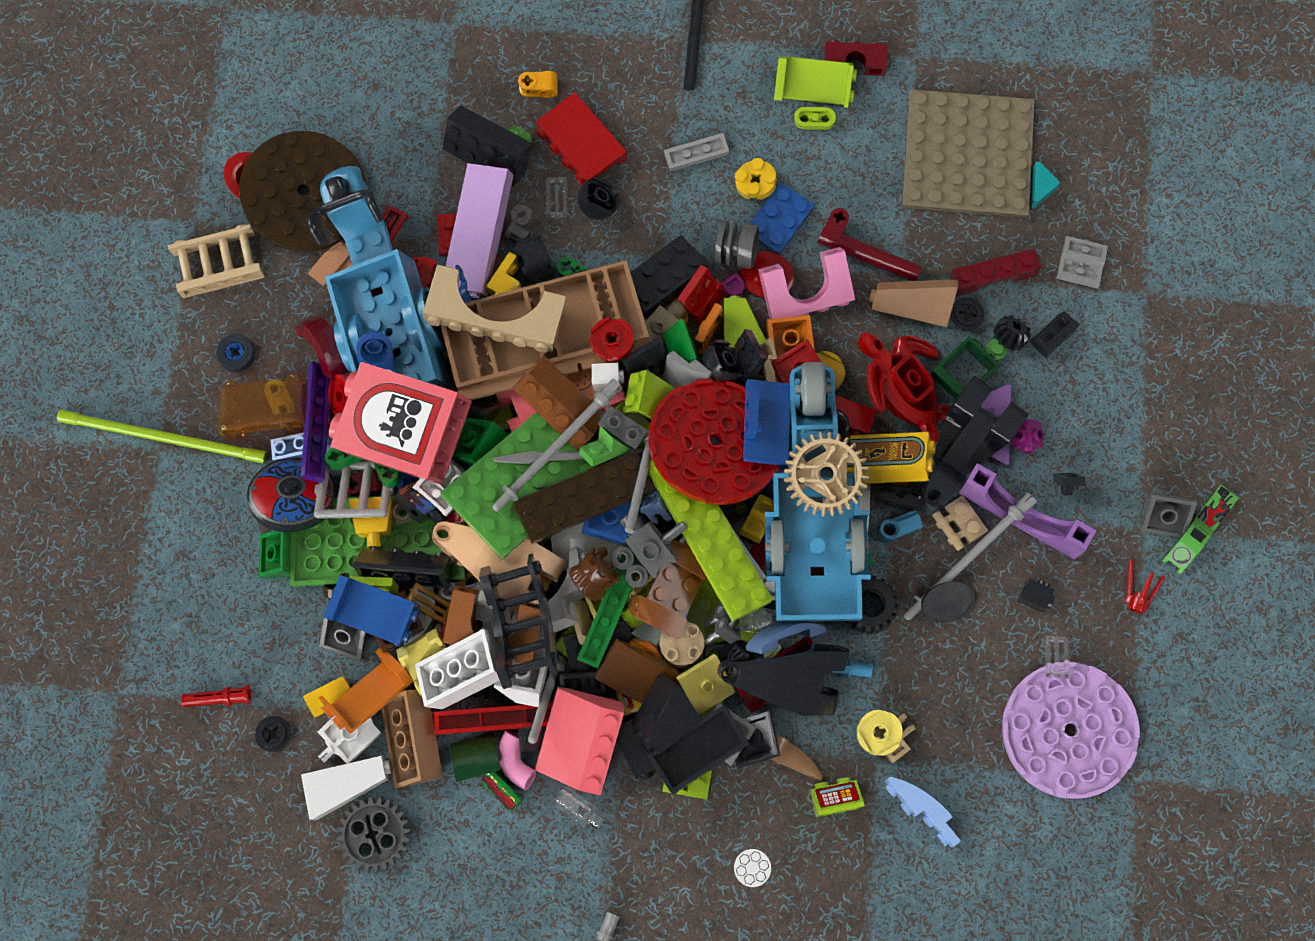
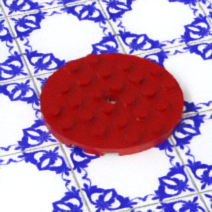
(683, 447)

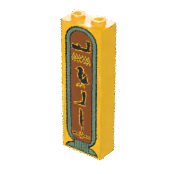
(895, 456)

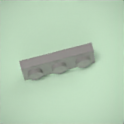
(696, 152)

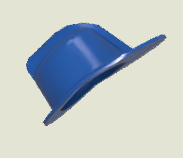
(375, 350)

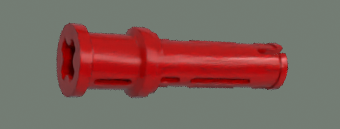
(227, 696)

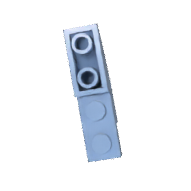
(291, 446)
(916, 801)

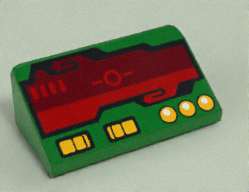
(501, 790)

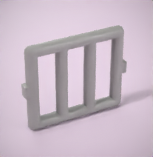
(362, 511)

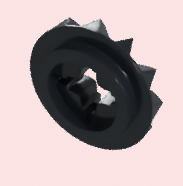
(975, 309)
(271, 723)

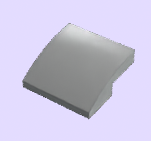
(1082, 262)
(680, 372)

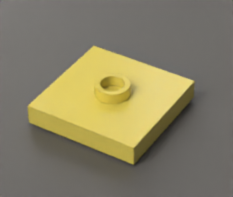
(704, 685)

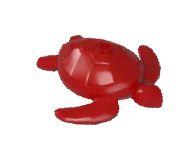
(901, 381)

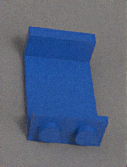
(372, 610)

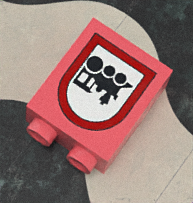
(399, 422)

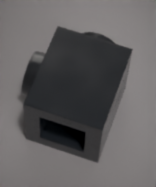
(1037, 595)

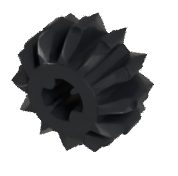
(1012, 333)

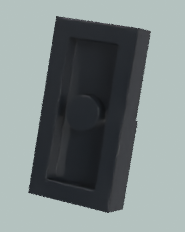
(1068, 482)

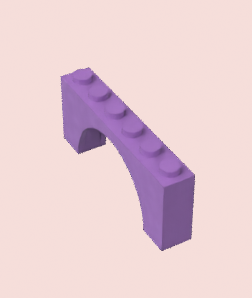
(1065, 536)

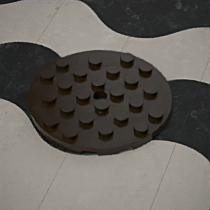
(272, 183)

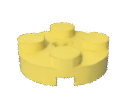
(873, 744)

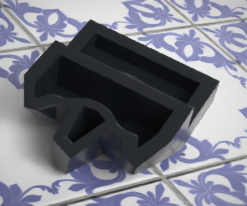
(752, 355)

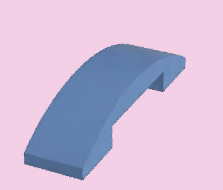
(768, 638)

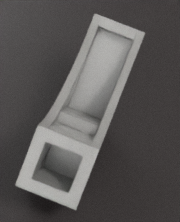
(562, 605)

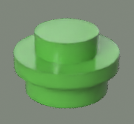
(996, 349)

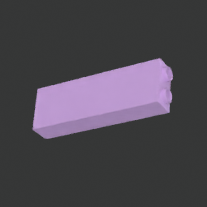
(479, 225)

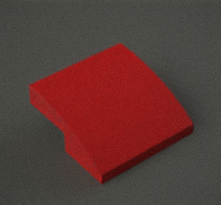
(701, 294)

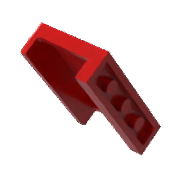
(579, 139)

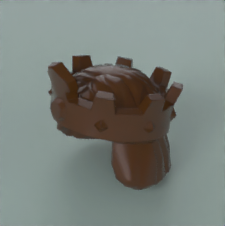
(594, 574)

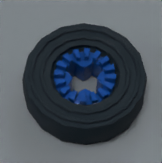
(225, 354)

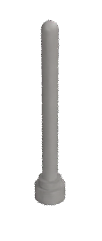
(544, 701)

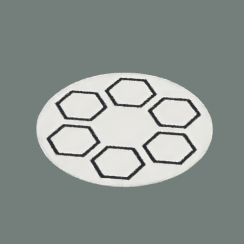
(752, 868)

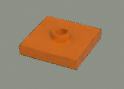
(708, 327)

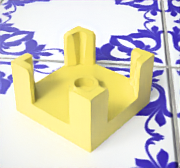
(419, 650)

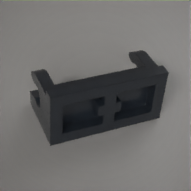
(1054, 334)

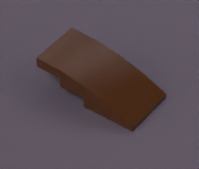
(633, 670)

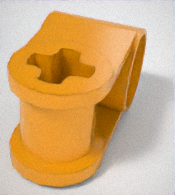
(541, 84)

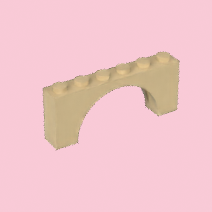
(534, 330)

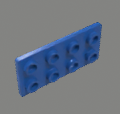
(766, 422)

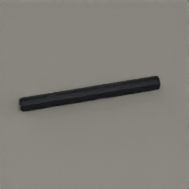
(693, 45)

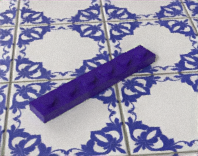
(315, 425)

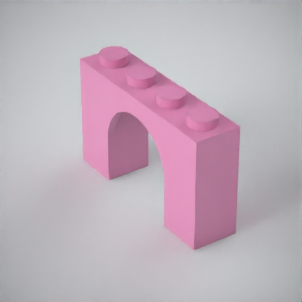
(835, 290)

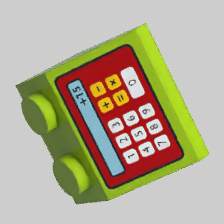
(837, 797)

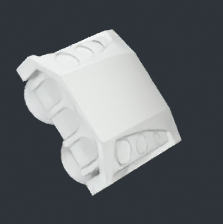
(432, 490)

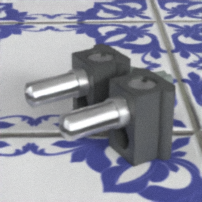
(723, 626)

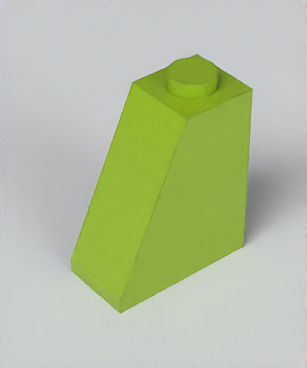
(737, 318)

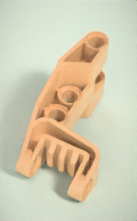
(473, 553)

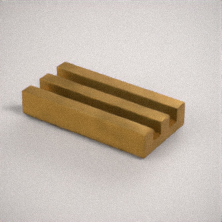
(441, 620)

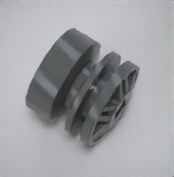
(732, 244)

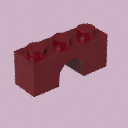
(872, 55)

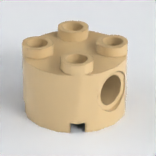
(684, 651)

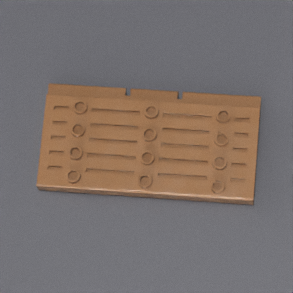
(491, 367)

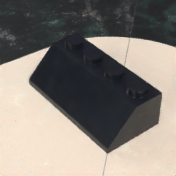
(405, 567)

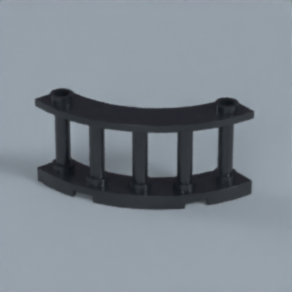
(504, 668)

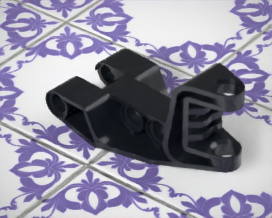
(969, 438)
(785, 681)

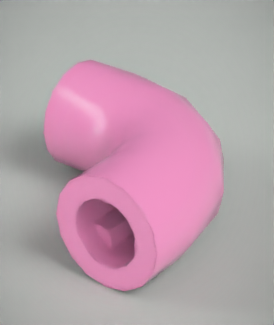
(511, 761)

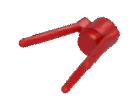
(1140, 601)

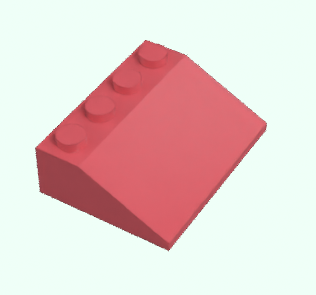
(580, 739)

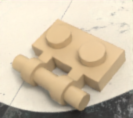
(964, 518)

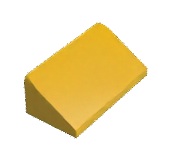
(330, 692)

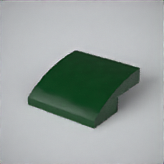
(474, 757)

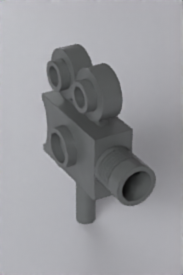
(649, 548)

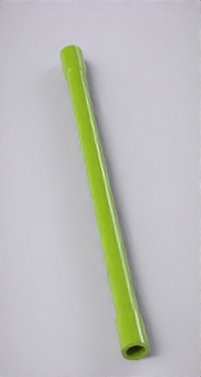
(246, 453)

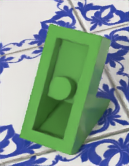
(604, 449)

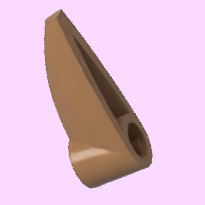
(796, 759)

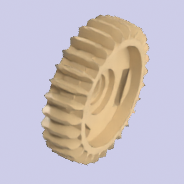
(835, 489)

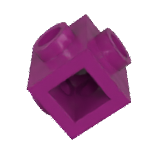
(1028, 437)

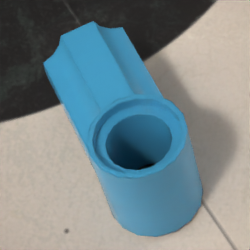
(900, 525)

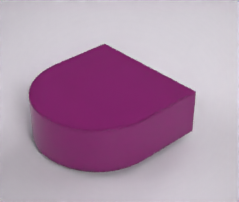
(734, 285)

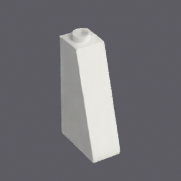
(338, 785)

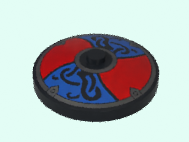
(284, 499)

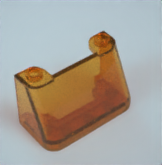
(262, 406)

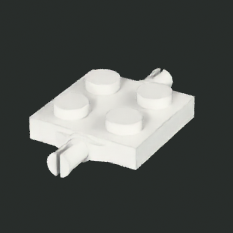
(347, 745)

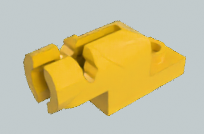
(502, 279)

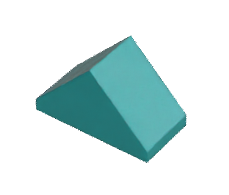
(1043, 184)

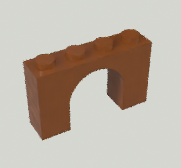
(462, 621)

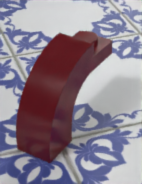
(322, 339)

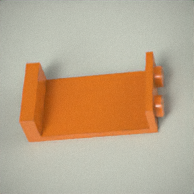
(368, 694)

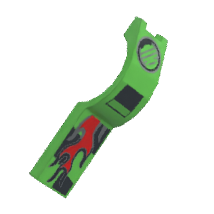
(1201, 528)

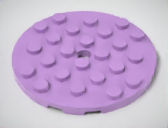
(1078, 763)

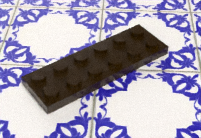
(580, 498)

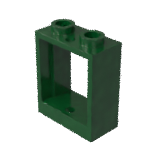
(976, 349)

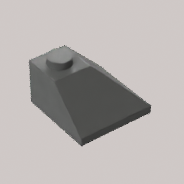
(342, 639)

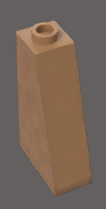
(916, 300)

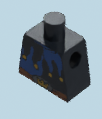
(417, 505)

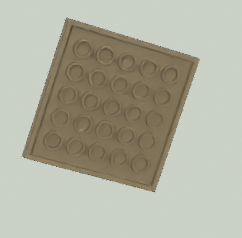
(968, 153)

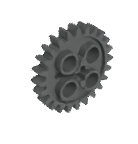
(393, 826)

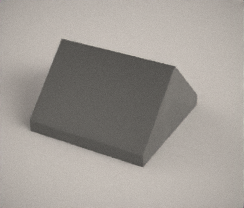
(1167, 514)

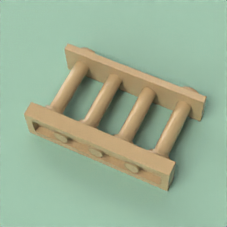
(229, 276)

